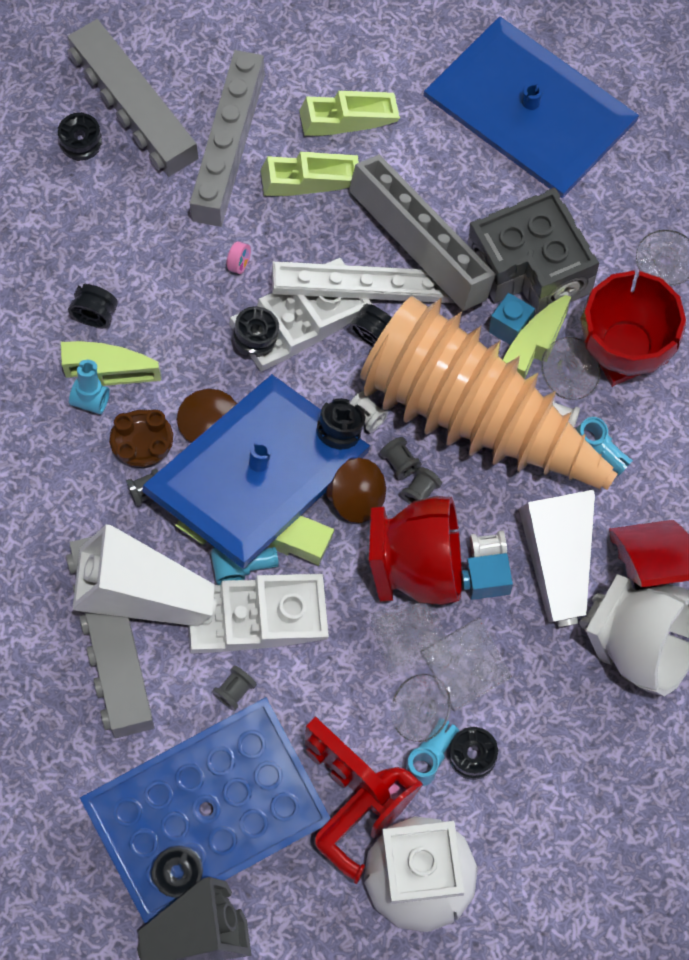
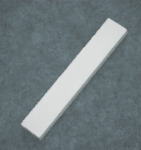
(355, 282)

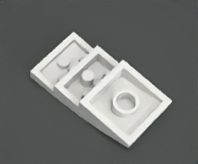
(304, 321)
(263, 614)

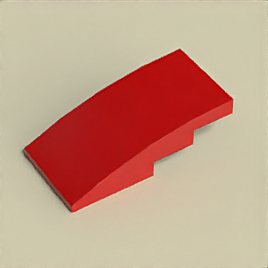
(653, 552)

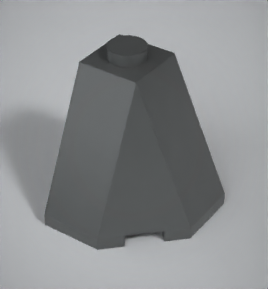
(197, 927)

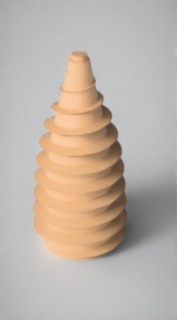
(475, 395)

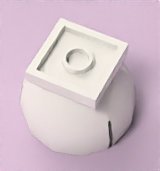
(634, 631)
(421, 874)

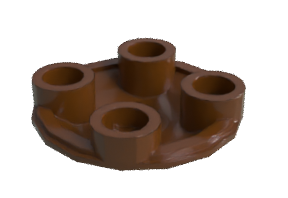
(201, 411)
(141, 437)
(357, 489)

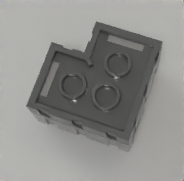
(535, 251)

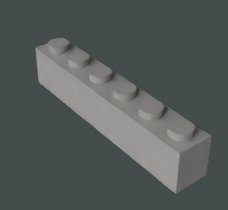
(132, 97)
(227, 138)
(421, 232)
(118, 666)

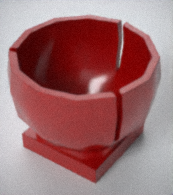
(632, 329)
(417, 551)

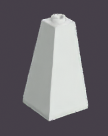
(560, 550)
(137, 582)

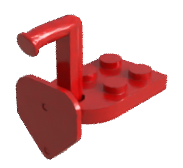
(370, 792)

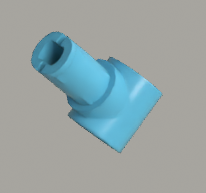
(87, 389)
(603, 443)
(227, 570)
(432, 753)

